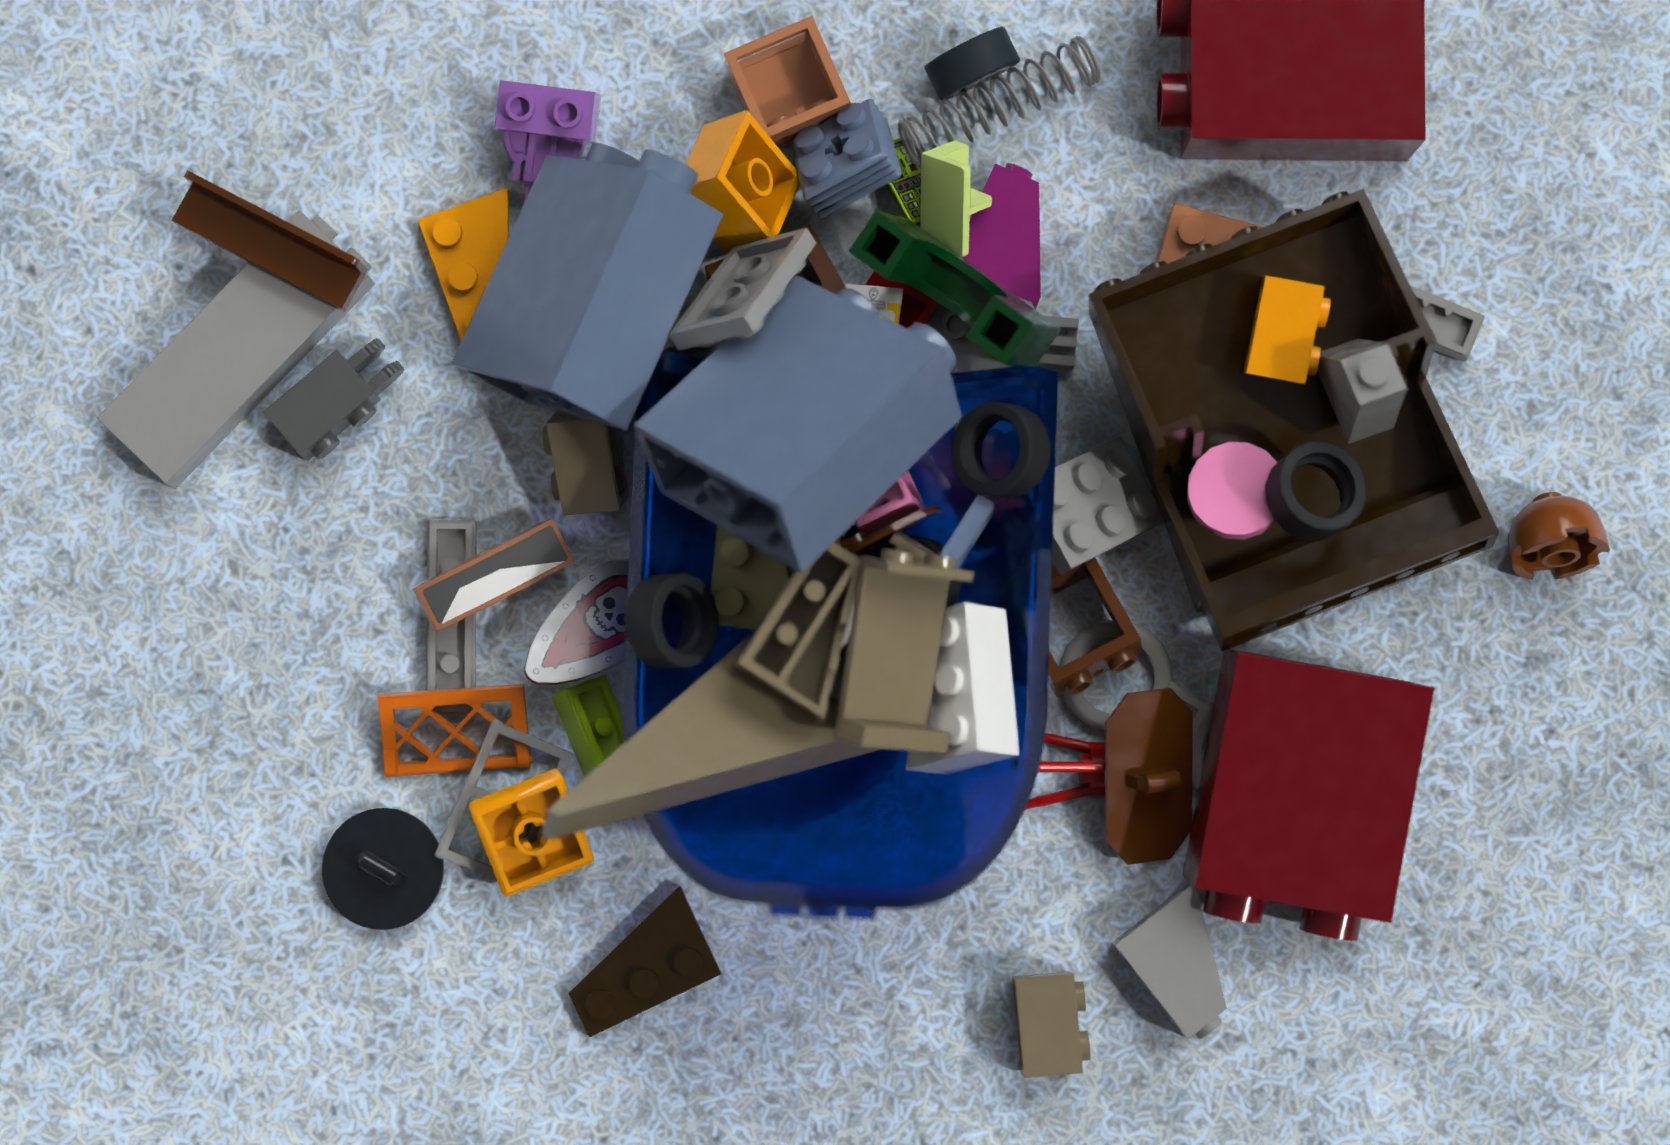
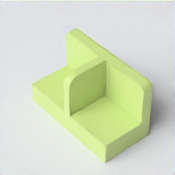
(947, 195)

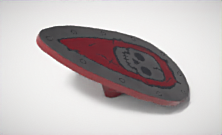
(583, 630)

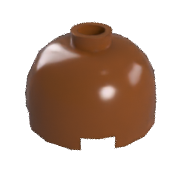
(1556, 535)

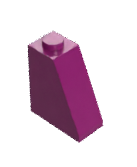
(1007, 234)

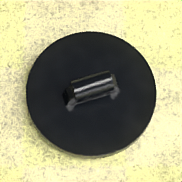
(382, 868)

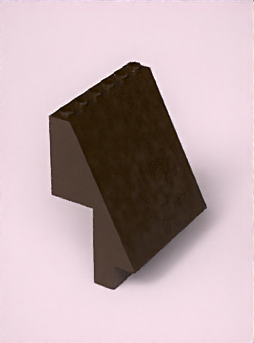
(1178, 365)

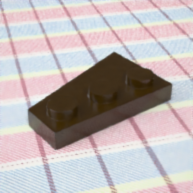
(647, 968)

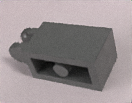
(331, 401)

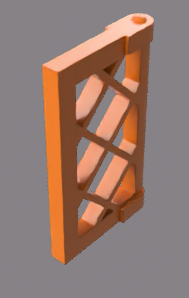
(427, 701)

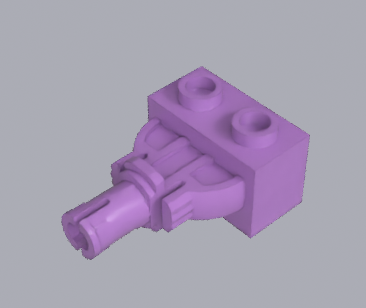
(544, 122)

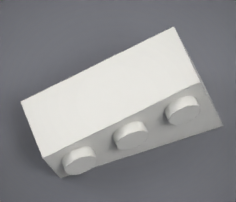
(971, 692)

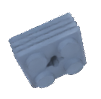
(845, 158)

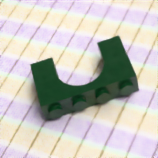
(997, 317)

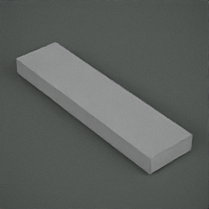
(453, 648)

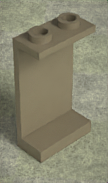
(895, 652)

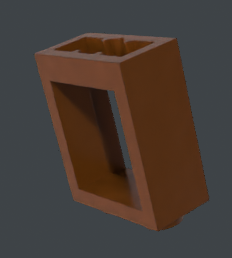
(1112, 656)

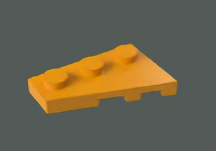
(465, 250)

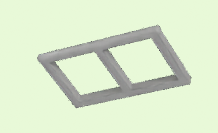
(471, 790)

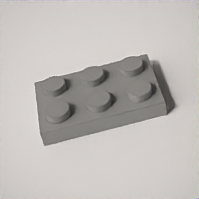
(743, 290)
(1099, 505)

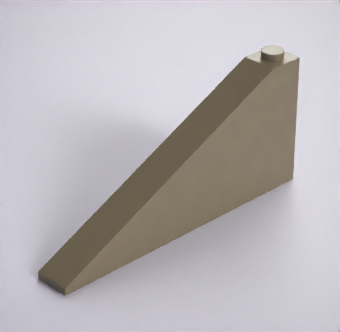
(704, 743)

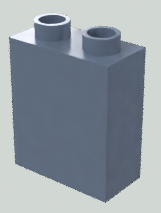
(590, 283)
(802, 421)

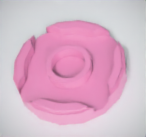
(1229, 490)

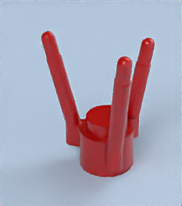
(1089, 769)

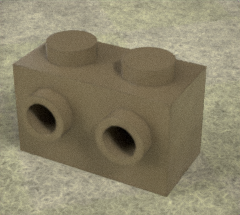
(586, 465)
(1049, 1024)

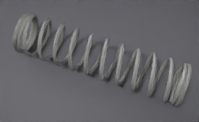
(913, 142)

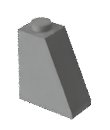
(1362, 387)
(1176, 963)

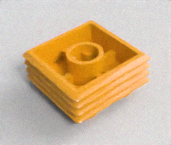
(513, 858)

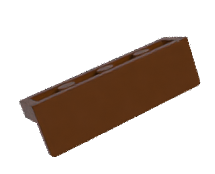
(269, 242)

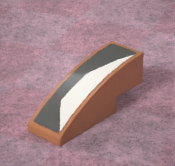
(493, 574)

